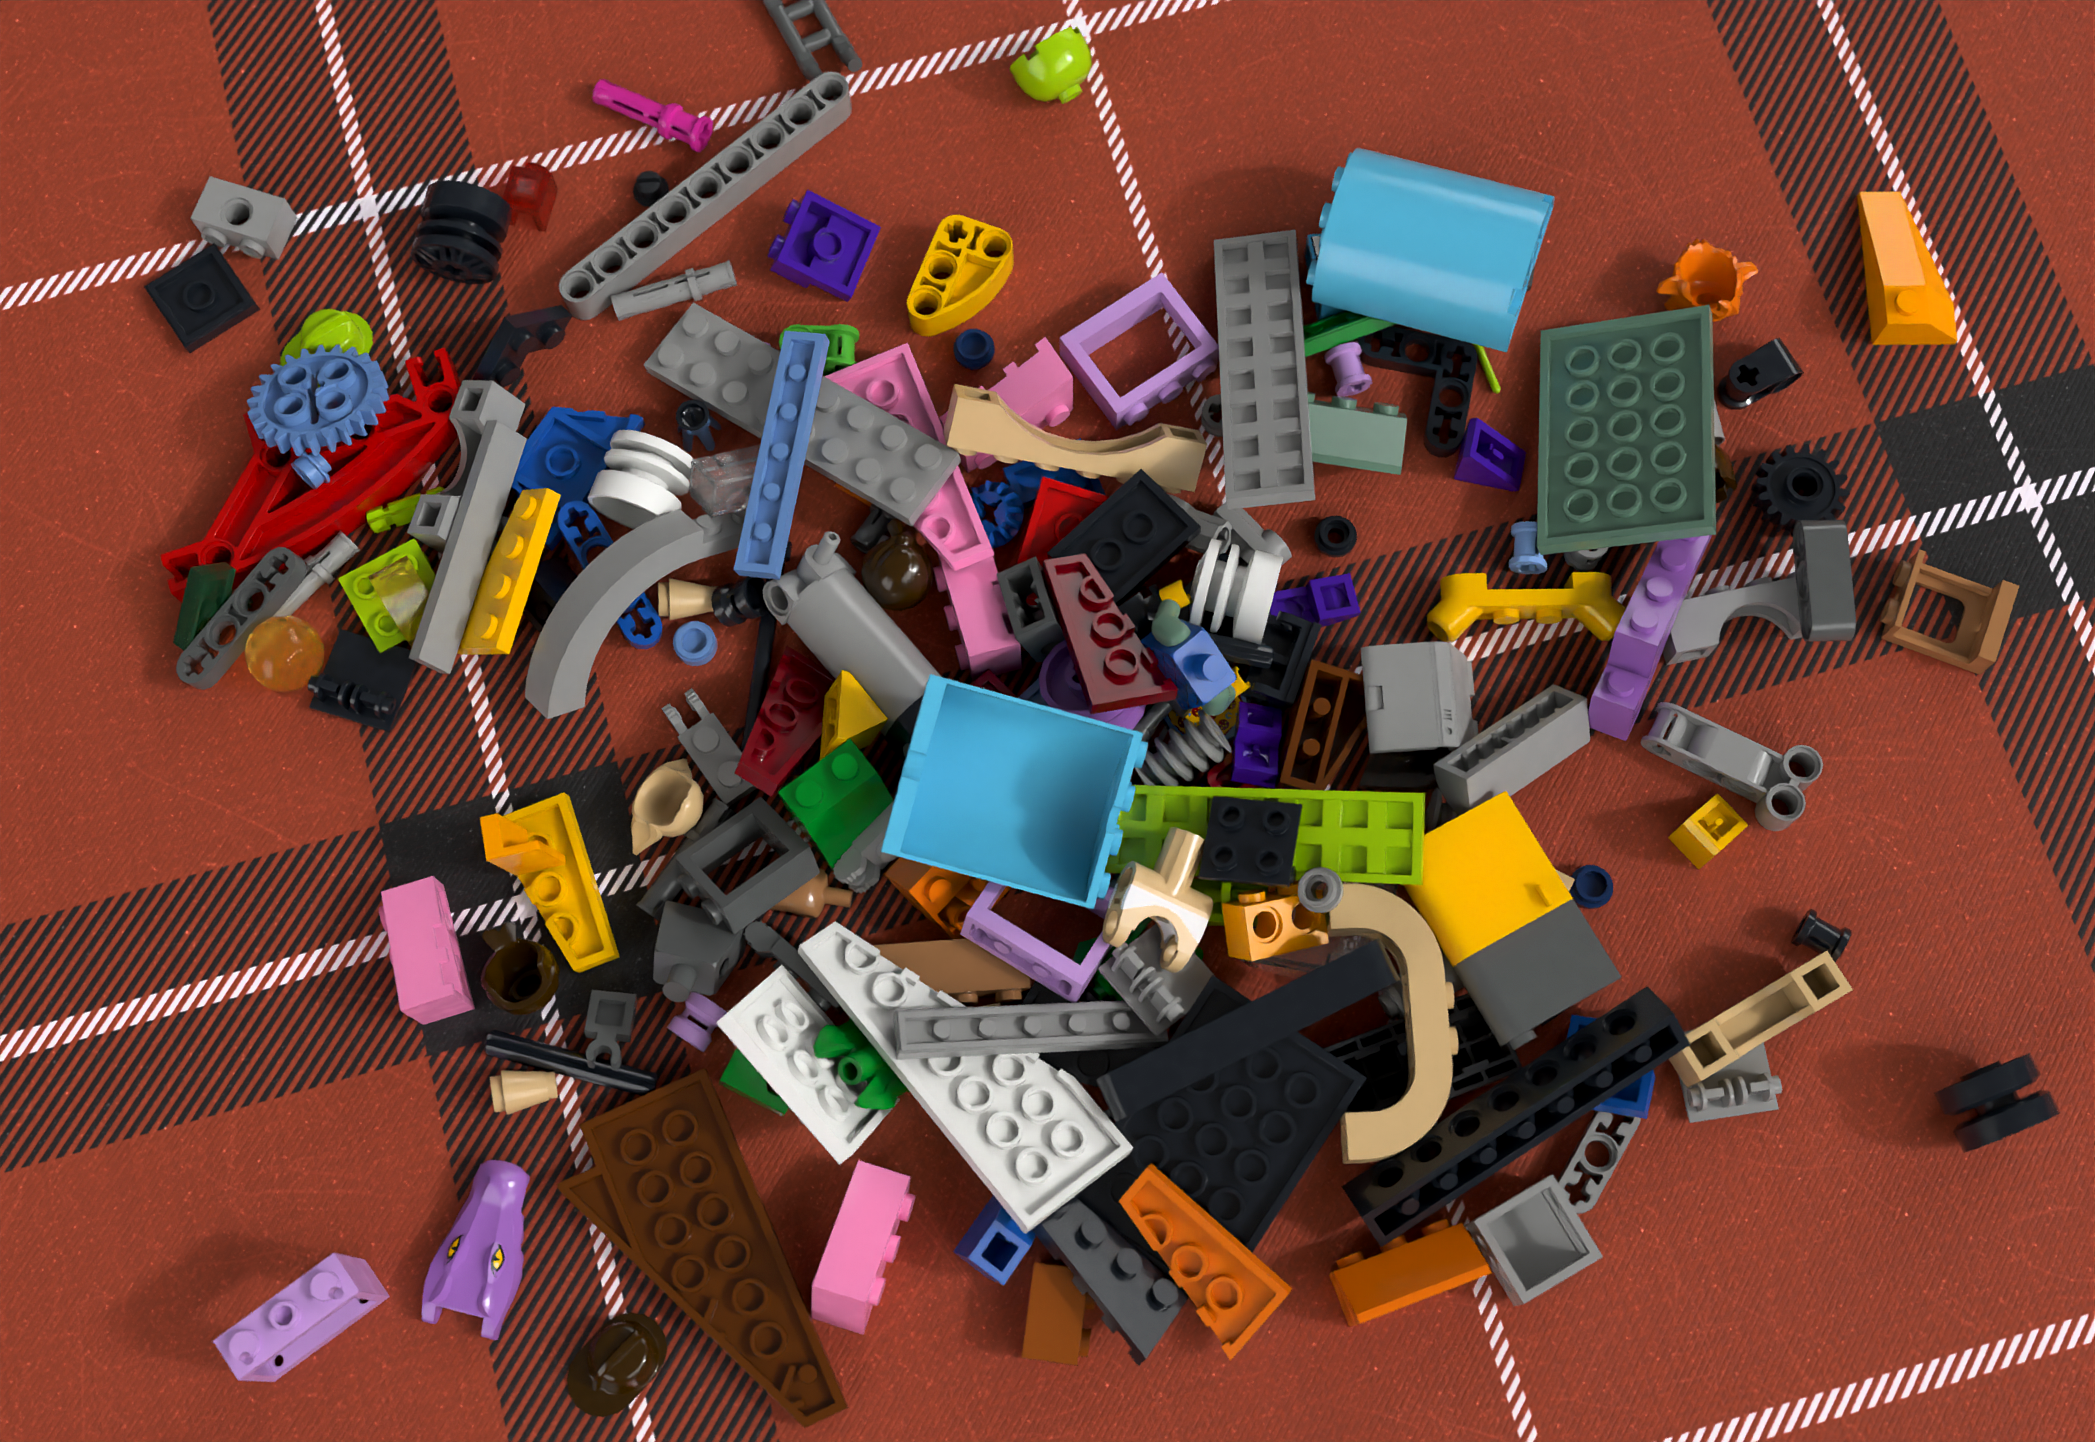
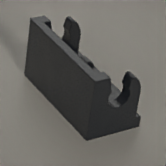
(1293, 645)

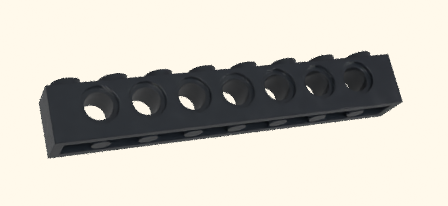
(1516, 1115)

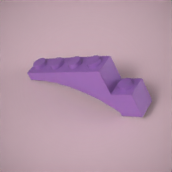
(1643, 635)

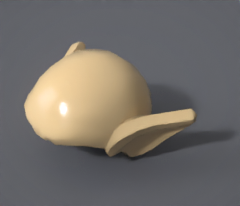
(665, 805)

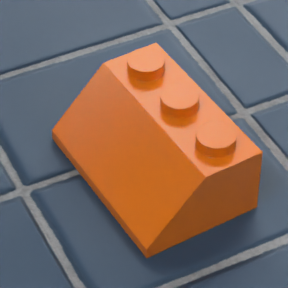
(1407, 1272)

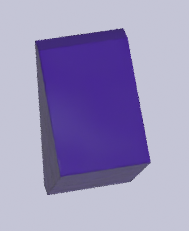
(1489, 458)

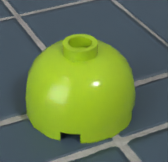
(1055, 67)

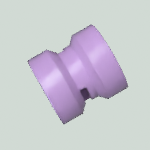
(705, 1013)

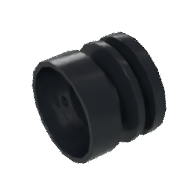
(461, 232)

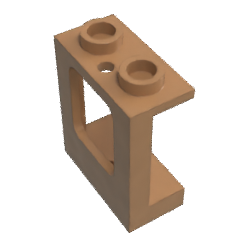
(1980, 626)

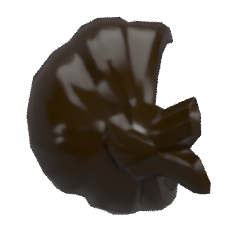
(898, 569)
(520, 973)

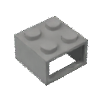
(1533, 1241)

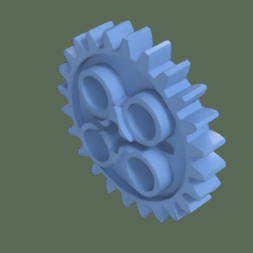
(347, 399)

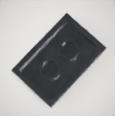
(1130, 535)

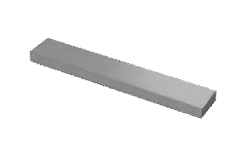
(468, 547)
(1020, 1029)

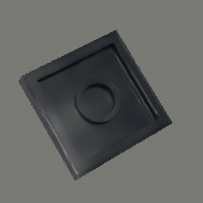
(202, 298)

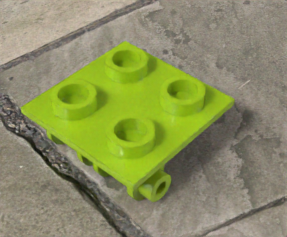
(367, 602)

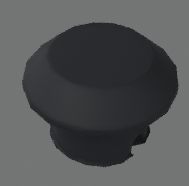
(649, 188)

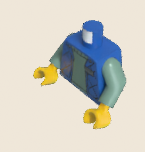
(1191, 657)

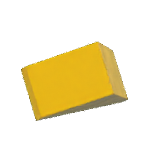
(849, 714)
(1708, 831)

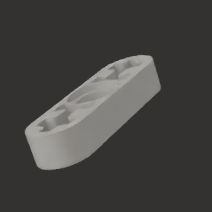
(1590, 1189)

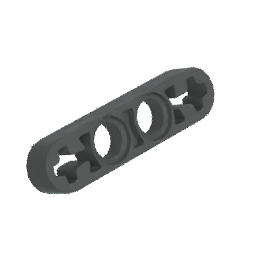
(236, 613)

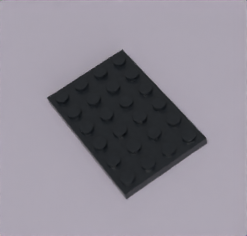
(1233, 1136)

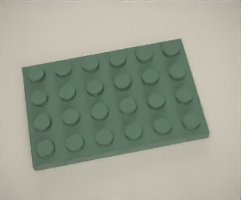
(1626, 432)

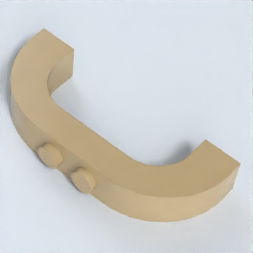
(1426, 1002)

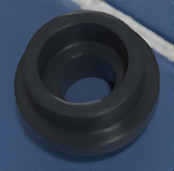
(1338, 525)

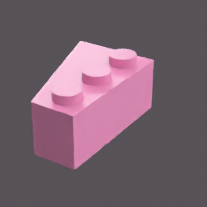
(1035, 391)
(980, 617)
(425, 951)
(860, 1247)

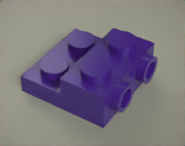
(823, 245)

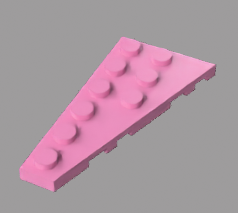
(897, 387)

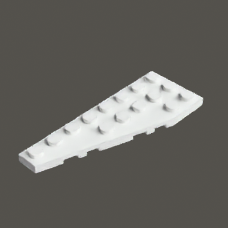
(1009, 1115)

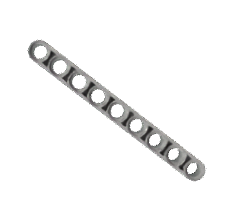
(703, 212)

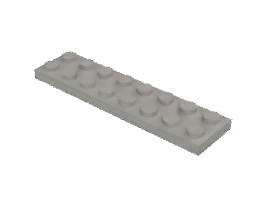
(1263, 371)
(849, 436)

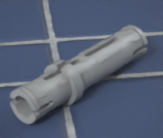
(674, 290)
(320, 570)

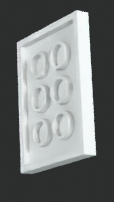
(777, 1034)

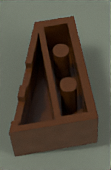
(1320, 727)

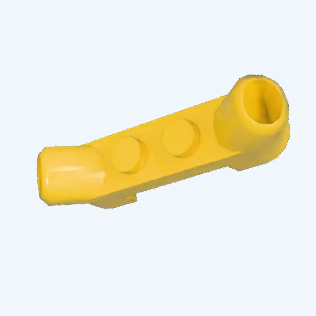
(1584, 597)

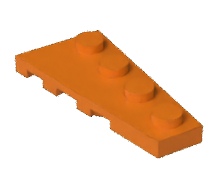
(1215, 1269)

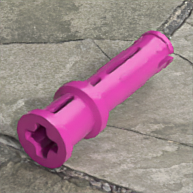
(668, 119)

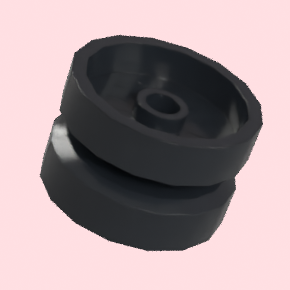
(1995, 1099)

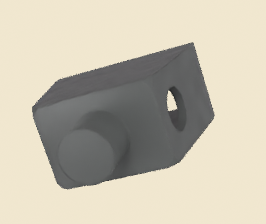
(1033, 625)
(694, 952)

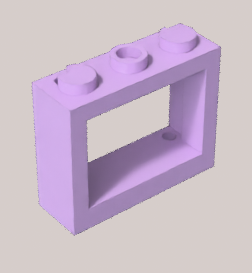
(1120, 317)
(1028, 952)
(301, 1318)

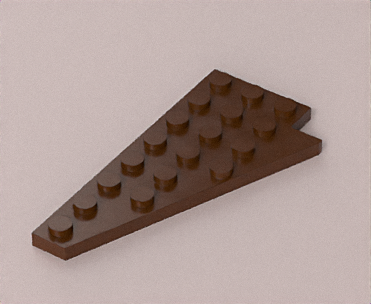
(692, 1220)

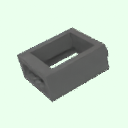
(762, 890)

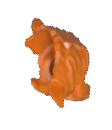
(1707, 278)

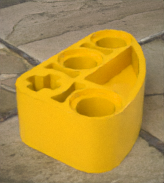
(972, 278)

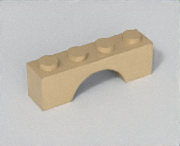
(1760, 1018)

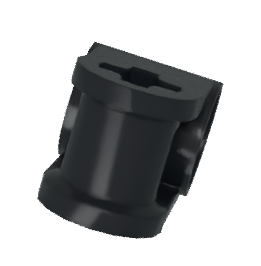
(1759, 375)

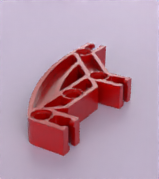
(365, 475)

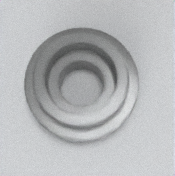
(1309, 883)

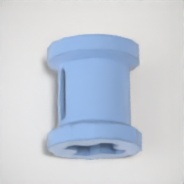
(1526, 554)

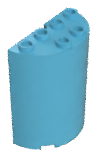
(1428, 247)
(1013, 792)

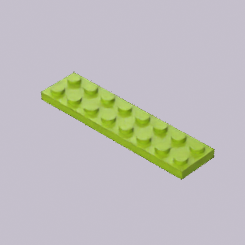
(1349, 832)

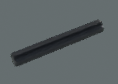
(569, 1063)

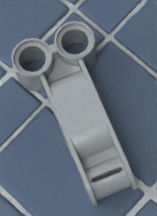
(1735, 762)

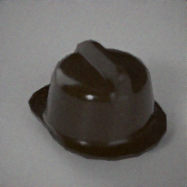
(616, 1364)

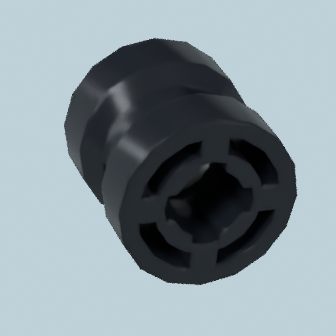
(739, 601)

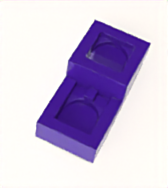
(1320, 601)
(1256, 744)

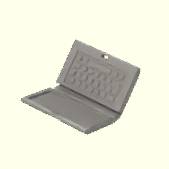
(1417, 696)

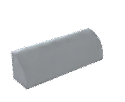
(1514, 749)

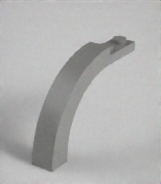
(605, 590)

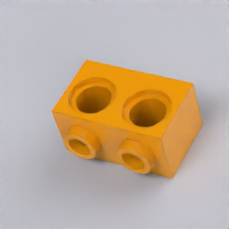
(1275, 929)

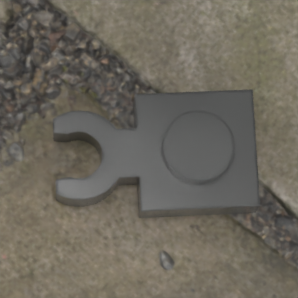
(608, 1021)

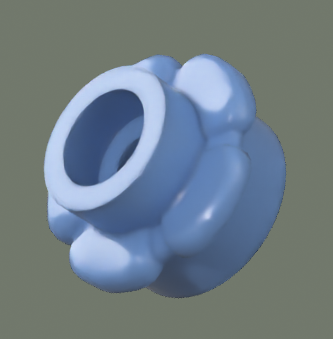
(312, 469)

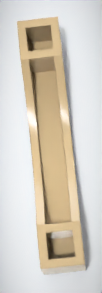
(985, 424)

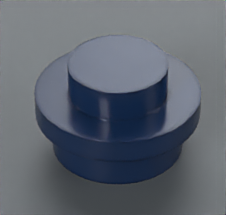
(974, 349)
(1591, 887)

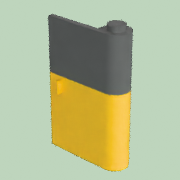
(1507, 921)

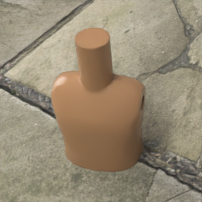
(812, 896)

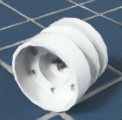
(642, 479)
(1235, 590)

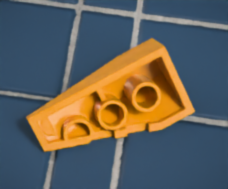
(1902, 282)

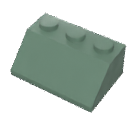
(1357, 435)

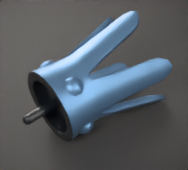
(694, 420)

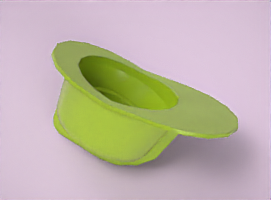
(328, 329)

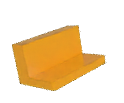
(510, 849)

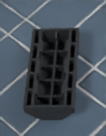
(1384, 1058)

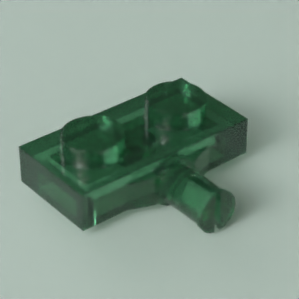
(204, 595)

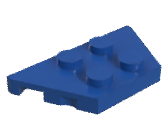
(567, 456)

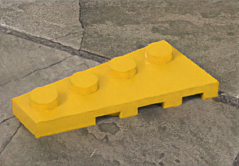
(509, 575)
(567, 893)

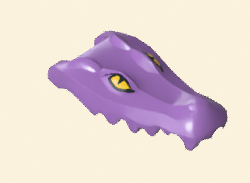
(482, 1254)

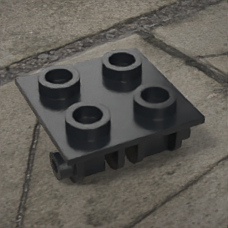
(362, 682)
(1251, 842)

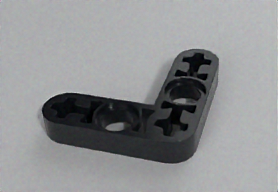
(1436, 366)

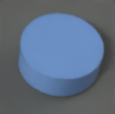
(695, 643)

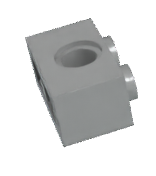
(226, 204)

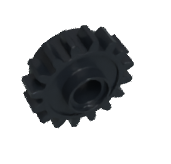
(1802, 470)

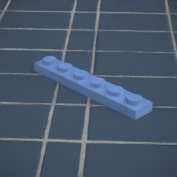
(781, 455)

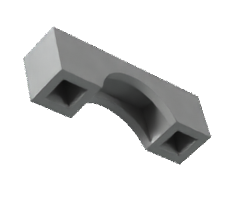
(473, 406)
(1701, 618)

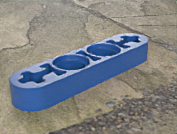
(594, 525)

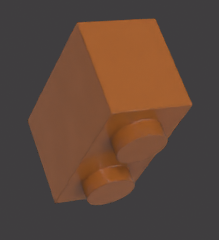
(1056, 1317)

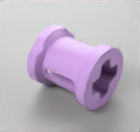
(1348, 369)

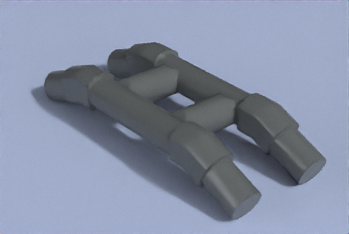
(803, 47)

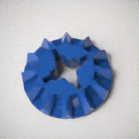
(1008, 514)

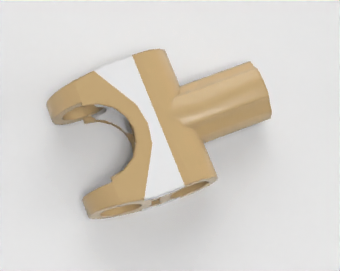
(1164, 897)

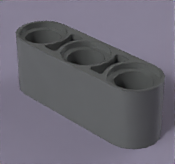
(1824, 580)

